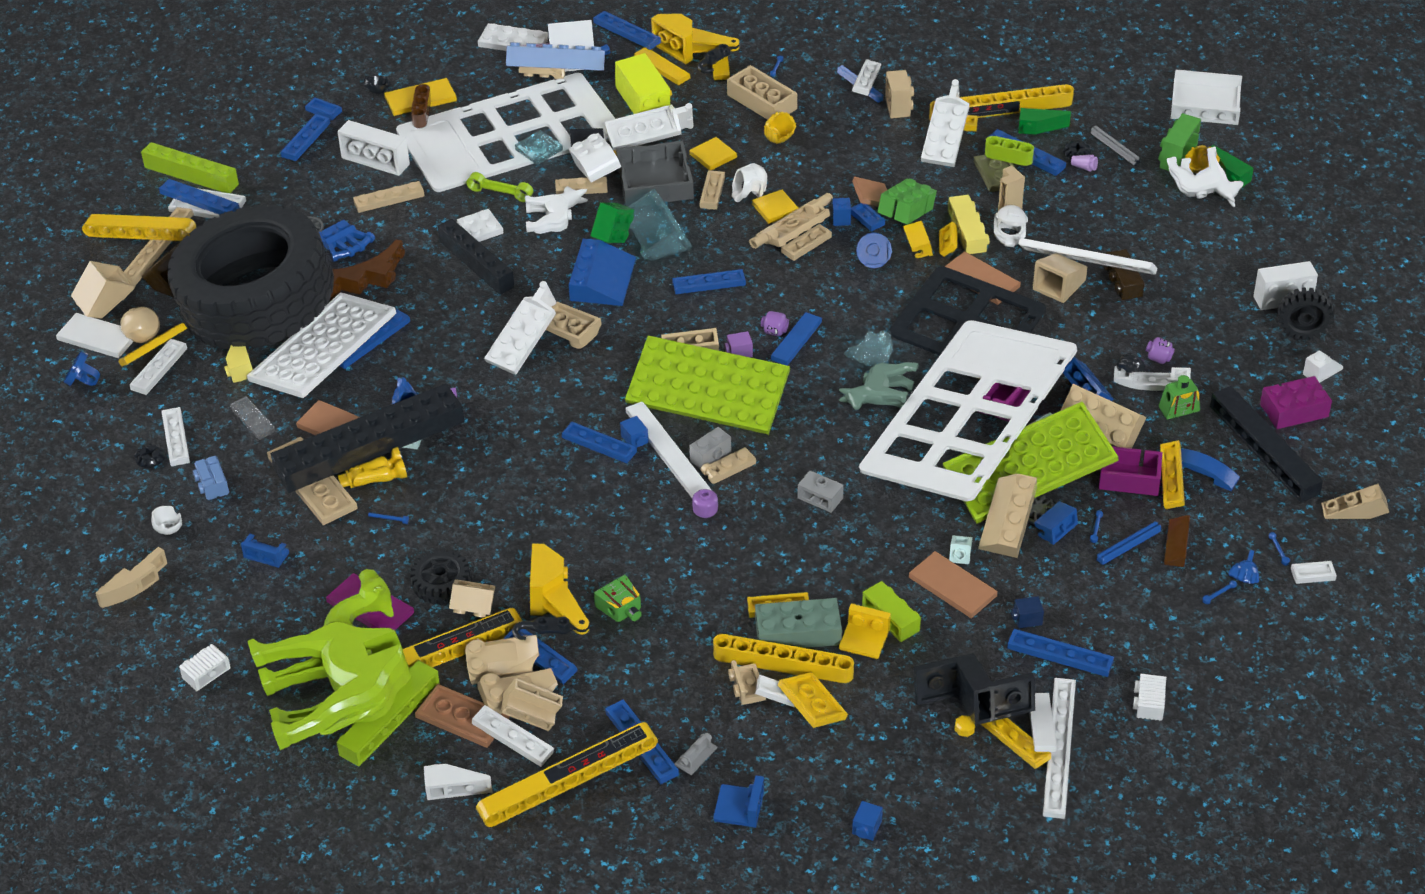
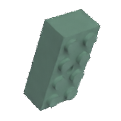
(799, 623)

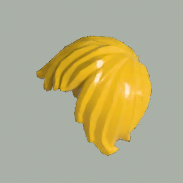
(779, 127)
(1199, 158)

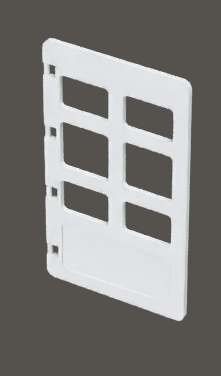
(450, 154)
(994, 357)

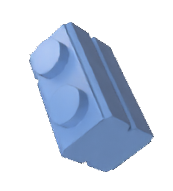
(211, 478)

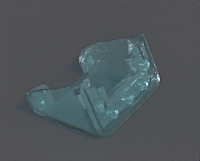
(657, 228)

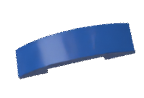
(1206, 465)

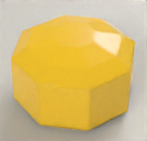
(964, 726)

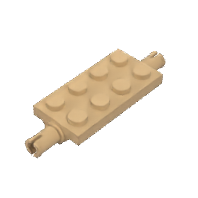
(794, 223)

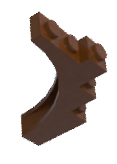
(376, 271)

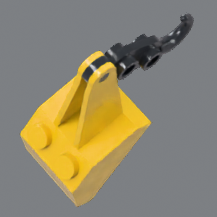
(682, 40)
(551, 595)

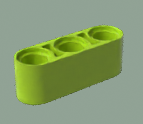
(1009, 150)

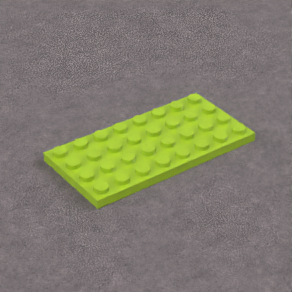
(708, 384)
(1051, 450)

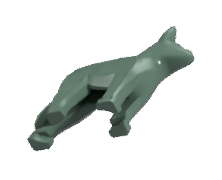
(877, 385)

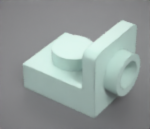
(960, 549)

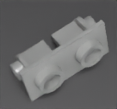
(696, 754)

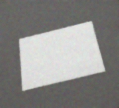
(571, 34)

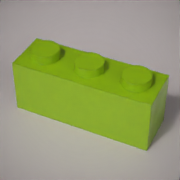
(903, 620)

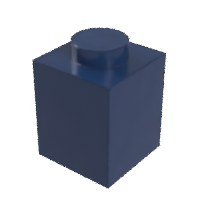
(1028, 612)

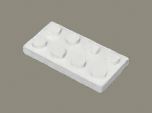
(500, 36)

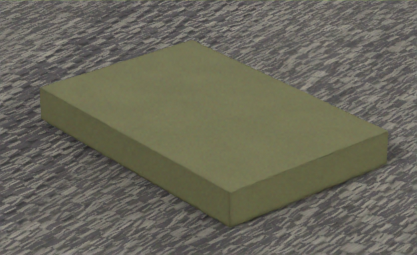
(991, 171)

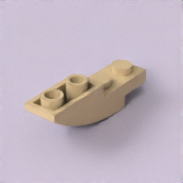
(130, 583)

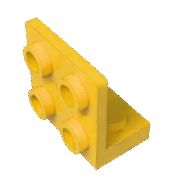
(865, 631)

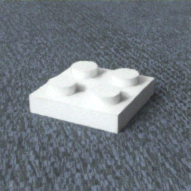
(481, 225)

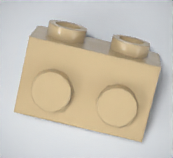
(745, 682)

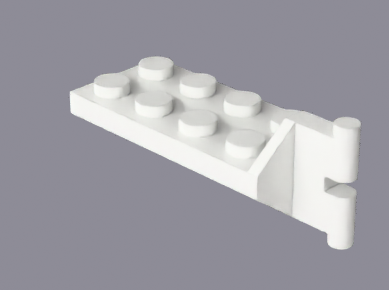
(649, 126)
(946, 128)
(523, 331)

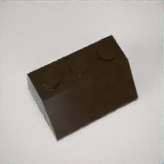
(158, 274)

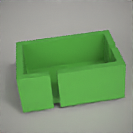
(1179, 139)
(911, 201)

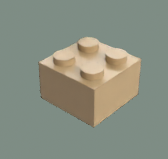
(899, 94)
(472, 598)

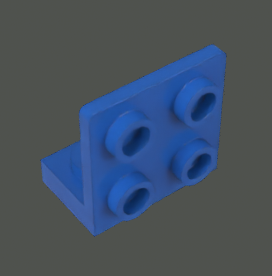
(740, 804)

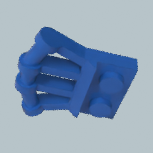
(344, 232)

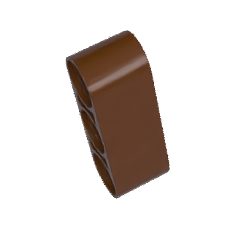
(421, 106)

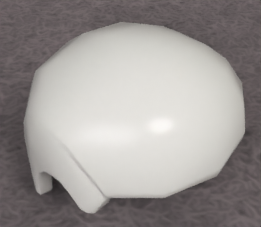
(166, 520)

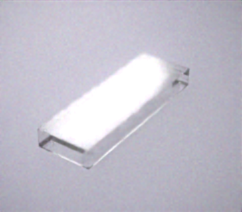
(252, 418)

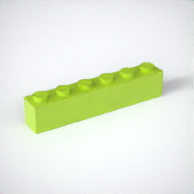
(190, 168)
(366, 737)

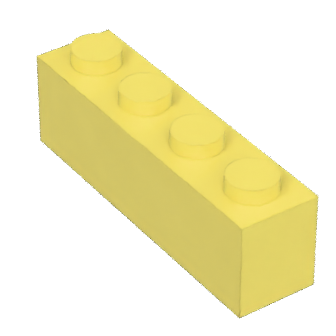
(969, 228)

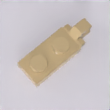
(557, 73)

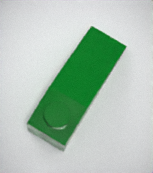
(1042, 120)
(1234, 168)

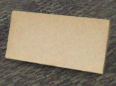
(1011, 188)
(531, 704)

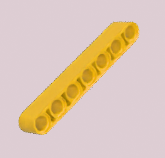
(138, 227)
(783, 658)

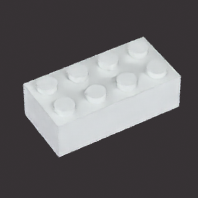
(373, 147)

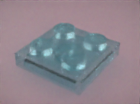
(538, 147)

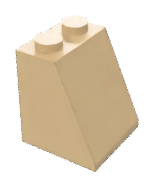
(1058, 276)
(101, 289)

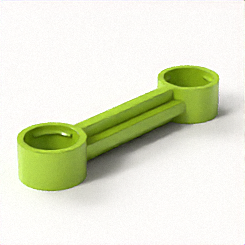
(498, 186)

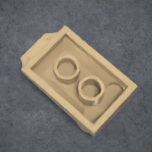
(574, 325)
(501, 657)
(492, 686)

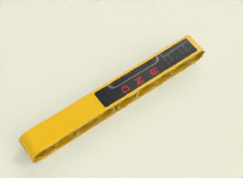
(1012, 101)
(453, 643)
(566, 774)

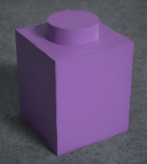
(739, 344)

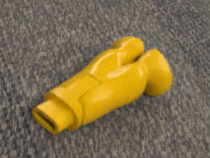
(376, 470)

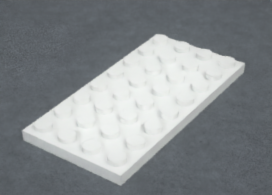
(322, 345)

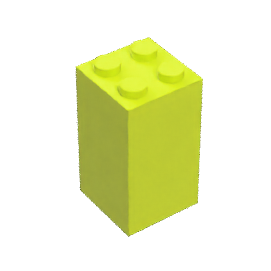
(641, 84)

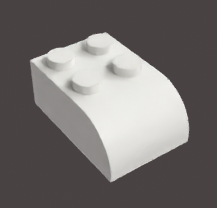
(594, 157)

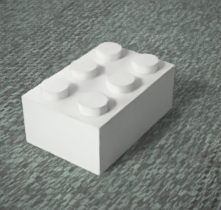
(1277, 281)

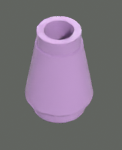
(1085, 162)

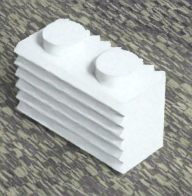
(204, 667)
(1150, 696)

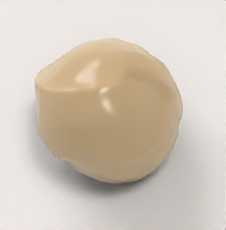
(140, 324)

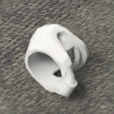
(754, 180)
(1012, 218)

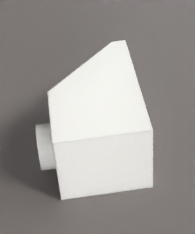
(1321, 366)

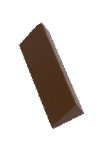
(1177, 541)

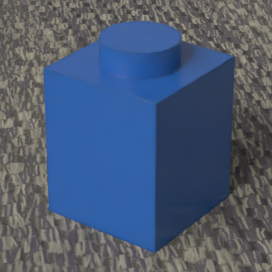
(841, 211)
(634, 432)
(867, 820)

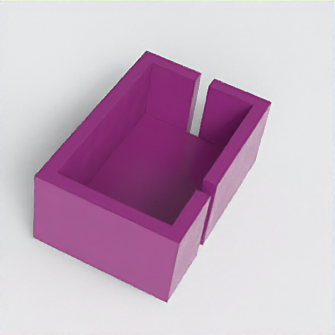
(1006, 395)
(1295, 402)
(1129, 476)

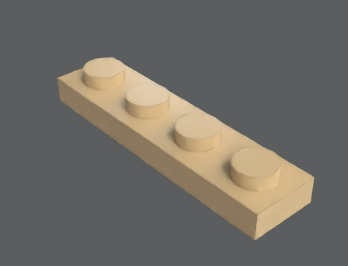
(388, 196)

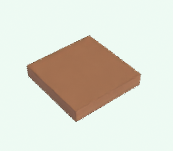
(869, 191)

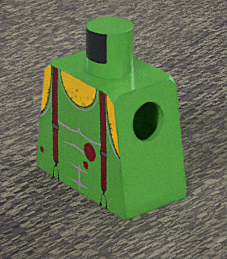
(1180, 398)
(619, 600)

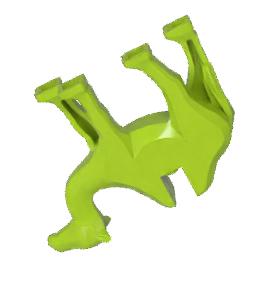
(361, 664)

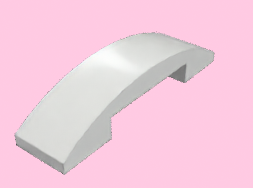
(1149, 380)

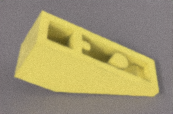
(238, 364)

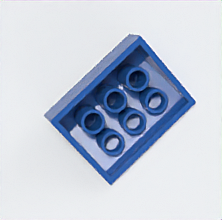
(601, 274)

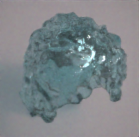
(872, 349)

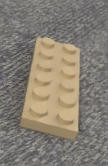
(324, 498)

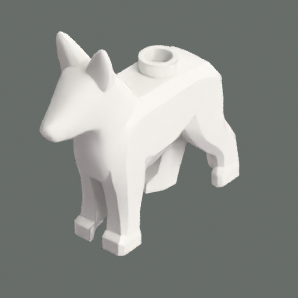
(1206, 181)
(556, 209)

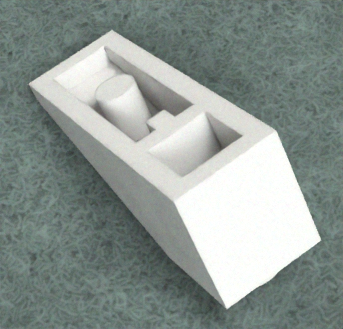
(452, 781)

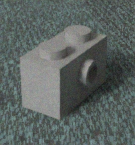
(710, 448)
(820, 491)

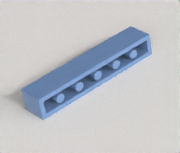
(555, 57)

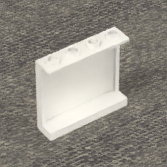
(1207, 96)

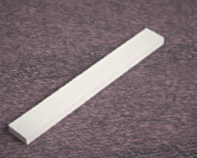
(1088, 256)
(668, 450)
(1058, 765)

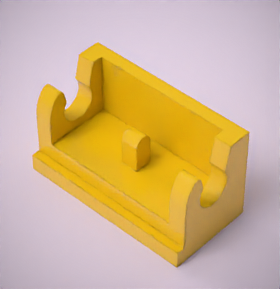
(918, 239)

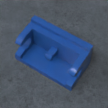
(1057, 522)
(264, 553)

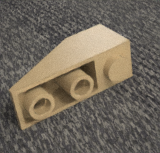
(1357, 505)

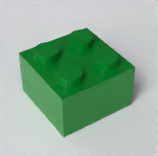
(612, 222)

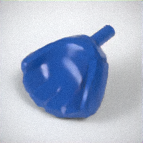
(1245, 570)

